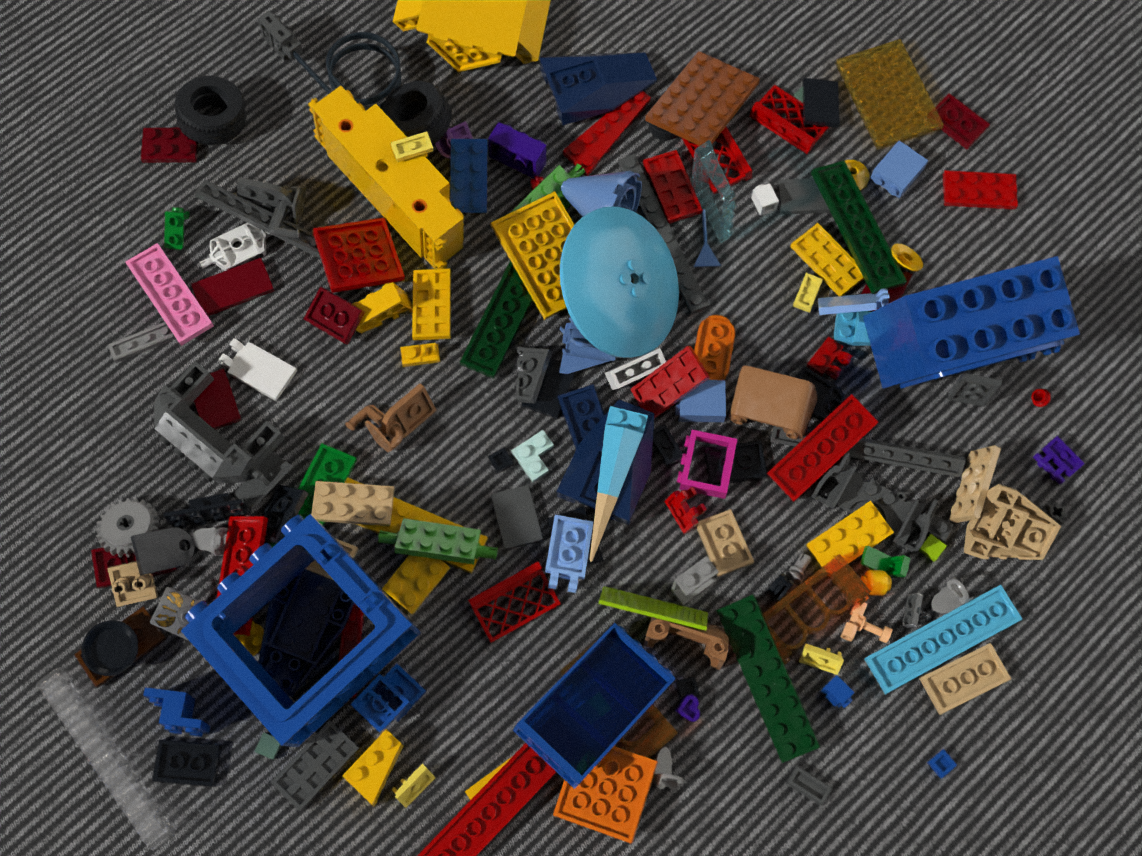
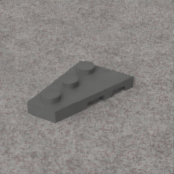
(531, 372)

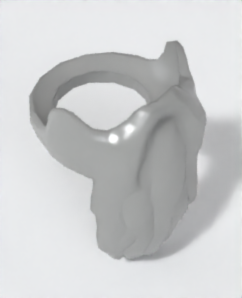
(211, 539)
(950, 597)
(663, 773)

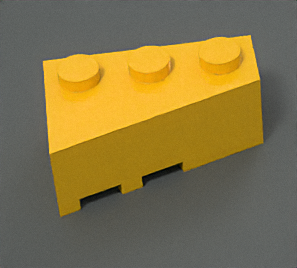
(383, 305)
(373, 767)

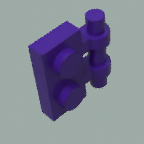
(1062, 456)

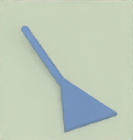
(706, 257)

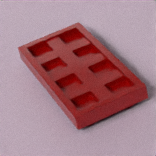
(672, 186)
(980, 189)
(670, 382)

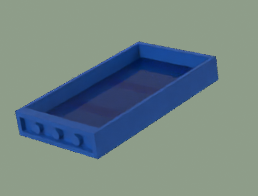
(594, 705)

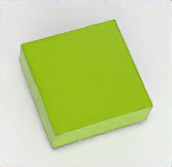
(932, 548)

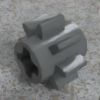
(1058, 510)

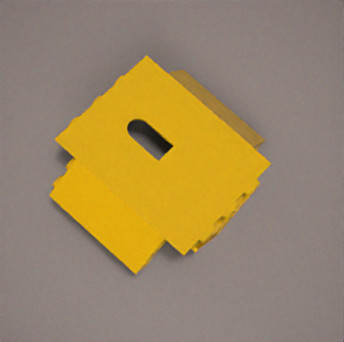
(477, 31)

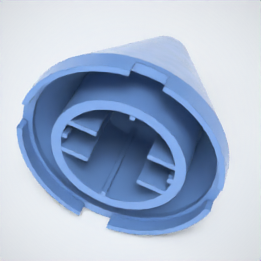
(603, 190)

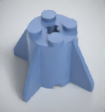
(579, 351)

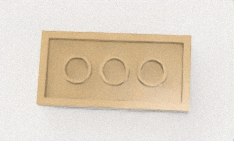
(974, 484)
(353, 503)
(965, 678)

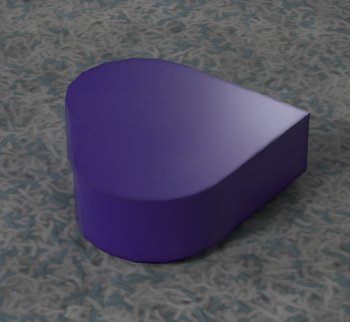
(689, 708)

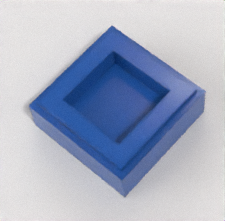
(942, 763)

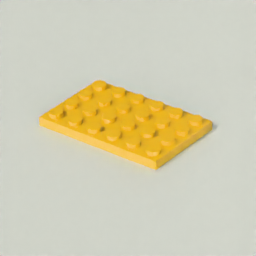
(534, 245)

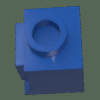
(838, 692)

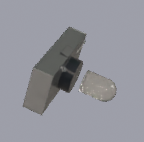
(914, 611)

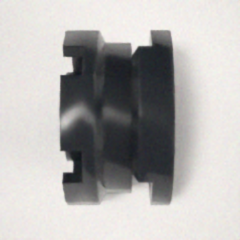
(777, 586)

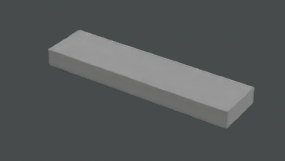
(140, 342)

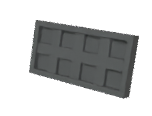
(315, 765)

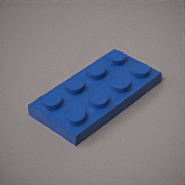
(469, 175)

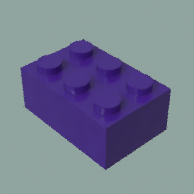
(517, 150)

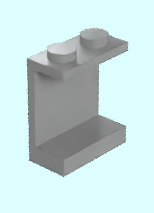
(694, 581)

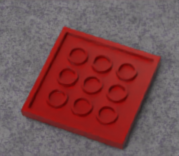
(358, 254)

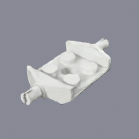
(226, 256)

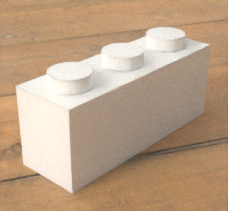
(635, 369)

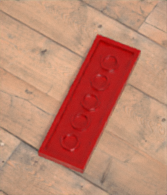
(822, 447)
(243, 538)

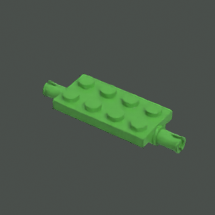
(550, 184)
(438, 541)

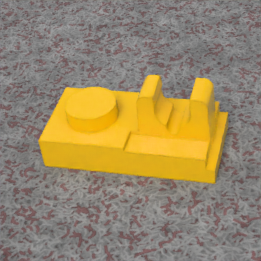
(420, 354)

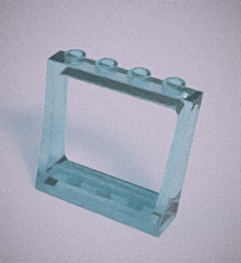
(706, 166)

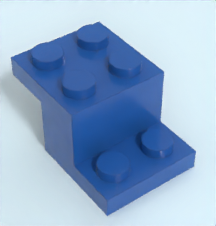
(388, 698)
(176, 711)

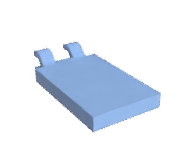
(853, 303)
(568, 551)

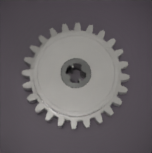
(124, 521)

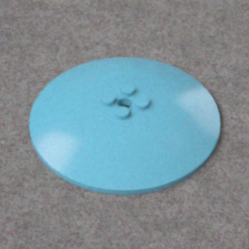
(597, 284)

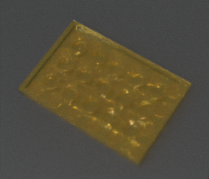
(889, 94)

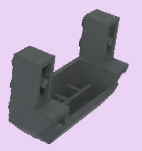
(202, 443)

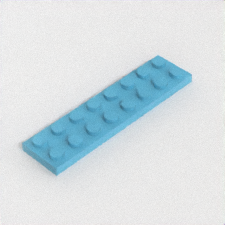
(943, 639)

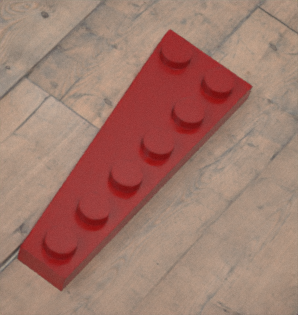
(599, 138)

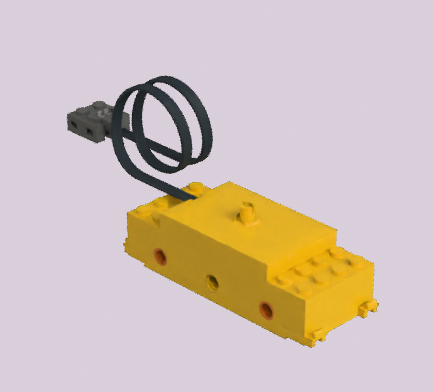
(359, 140)

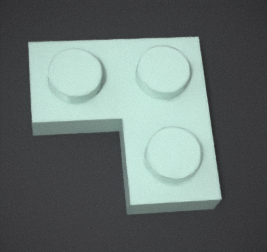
(528, 455)

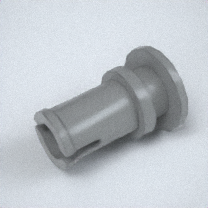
(796, 572)

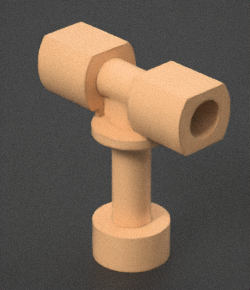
(858, 622)

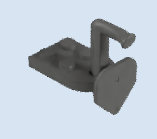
(275, 200)

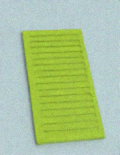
(654, 608)

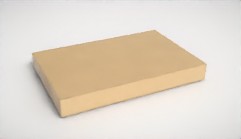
(724, 542)

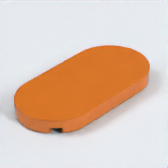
(715, 346)

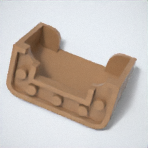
(773, 400)
(714, 638)

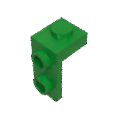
(175, 228)
(877, 560)

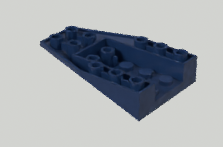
(595, 82)
(583, 472)

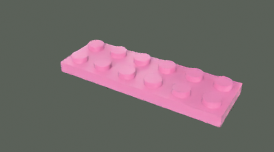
(169, 294)

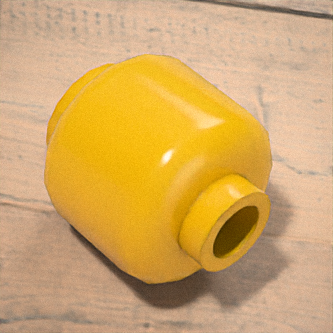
(877, 581)

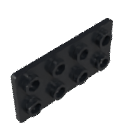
(207, 509)

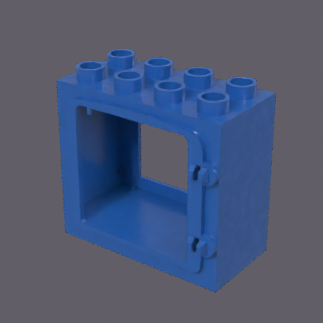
(972, 324)
(241, 597)

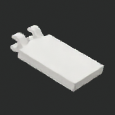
(258, 369)

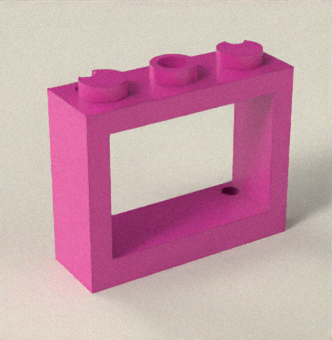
(704, 488)

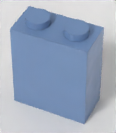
(898, 169)
(704, 403)

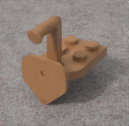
(398, 420)

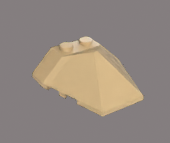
(1010, 528)

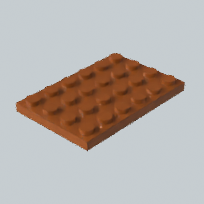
(702, 99)

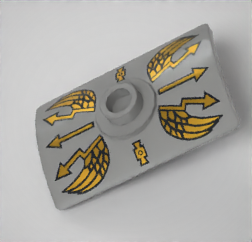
(172, 611)

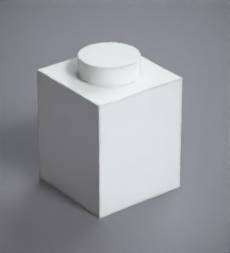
(765, 199)

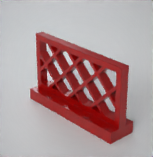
(783, 126)
(735, 155)
(506, 586)

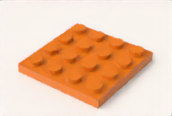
(610, 795)

